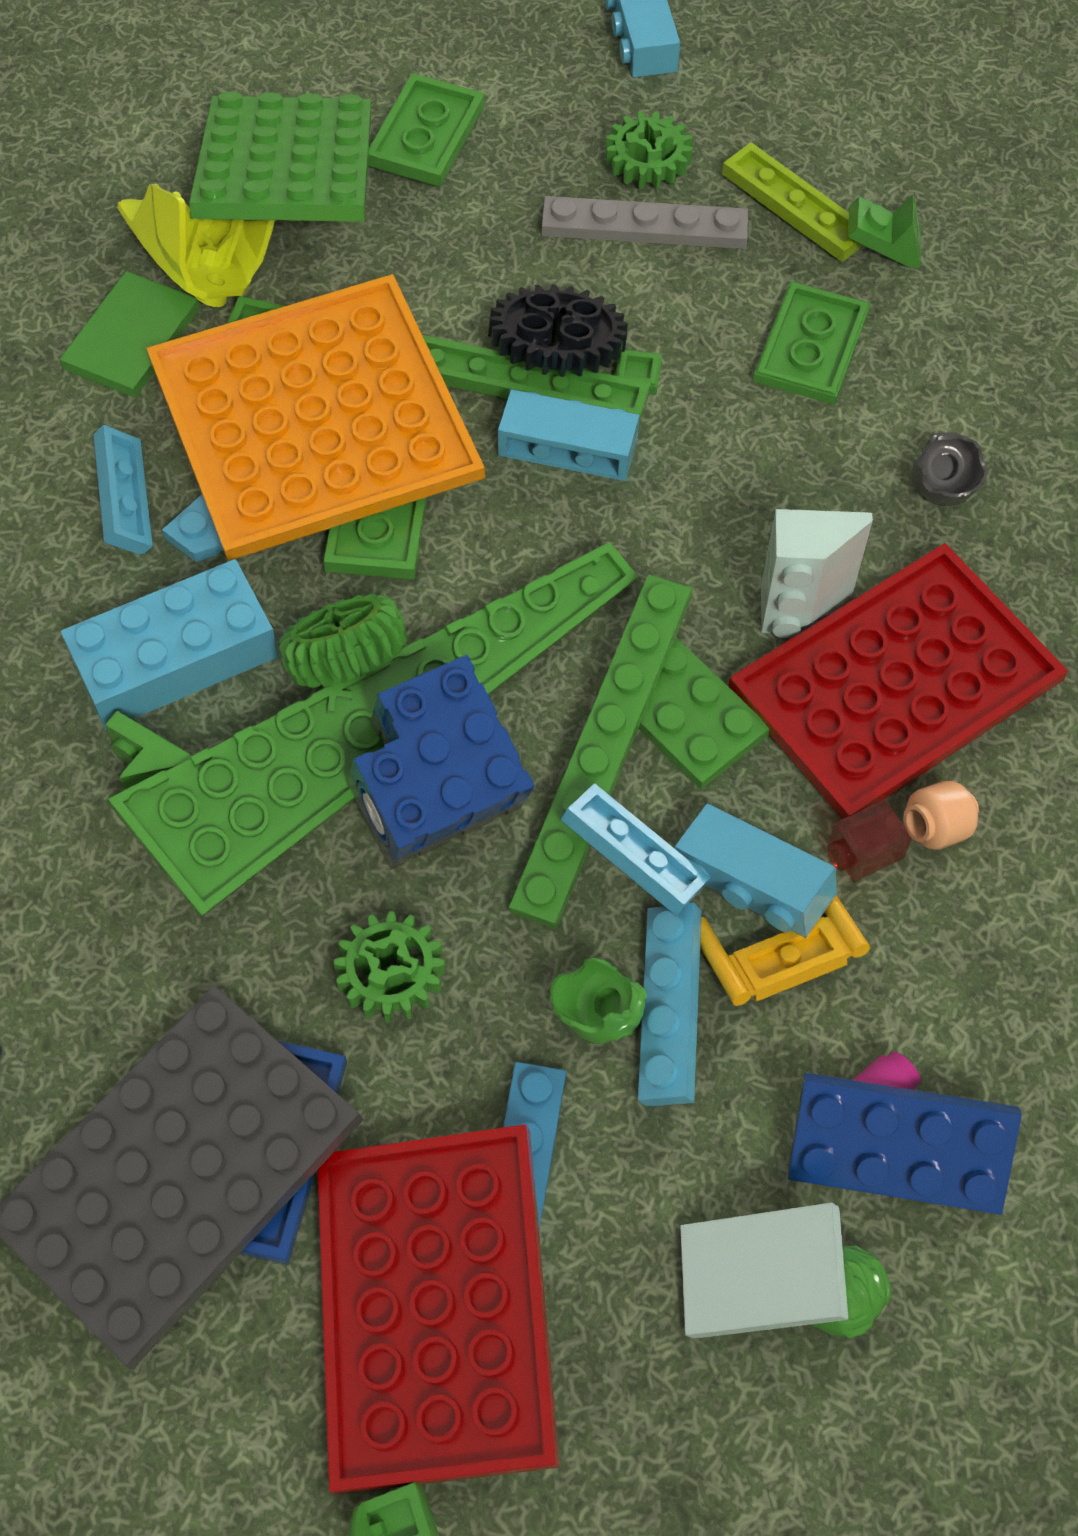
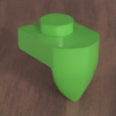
(394, 1514)

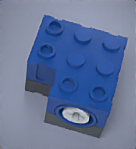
(441, 764)

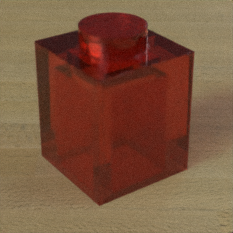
(868, 841)

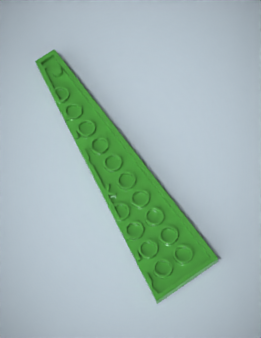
(276, 782)

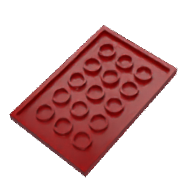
(897, 681)
(434, 1312)

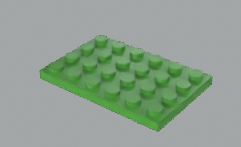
(283, 158)

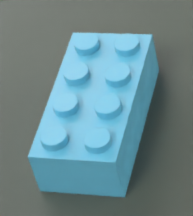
(171, 643)

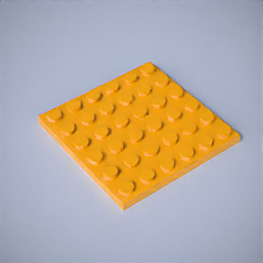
(313, 416)

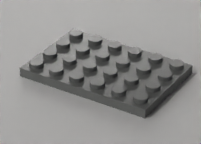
(173, 1175)

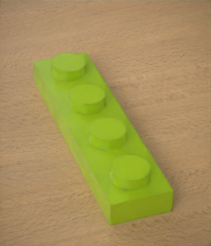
(792, 199)

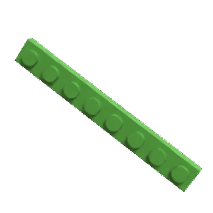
(602, 747)

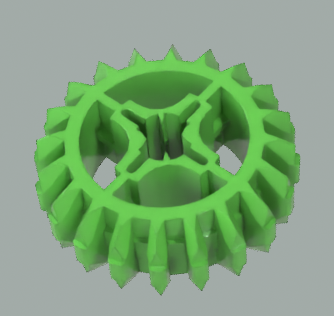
(343, 640)

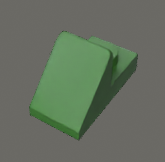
(886, 232)
(141, 749)

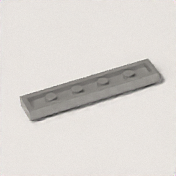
(645, 222)

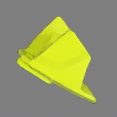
(200, 255)

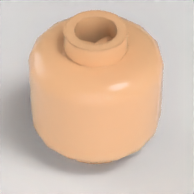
(941, 815)

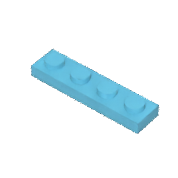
(670, 1007)

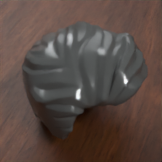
(949, 469)

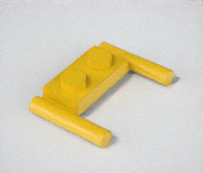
(784, 958)

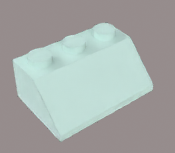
(810, 567)

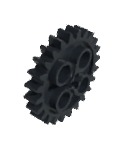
(527, 327)

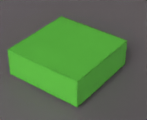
(641, 367)

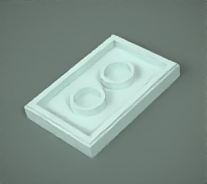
(763, 1271)

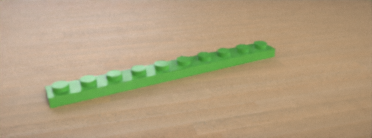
(491, 374)

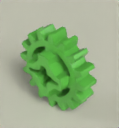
(648, 149)
(379, 947)

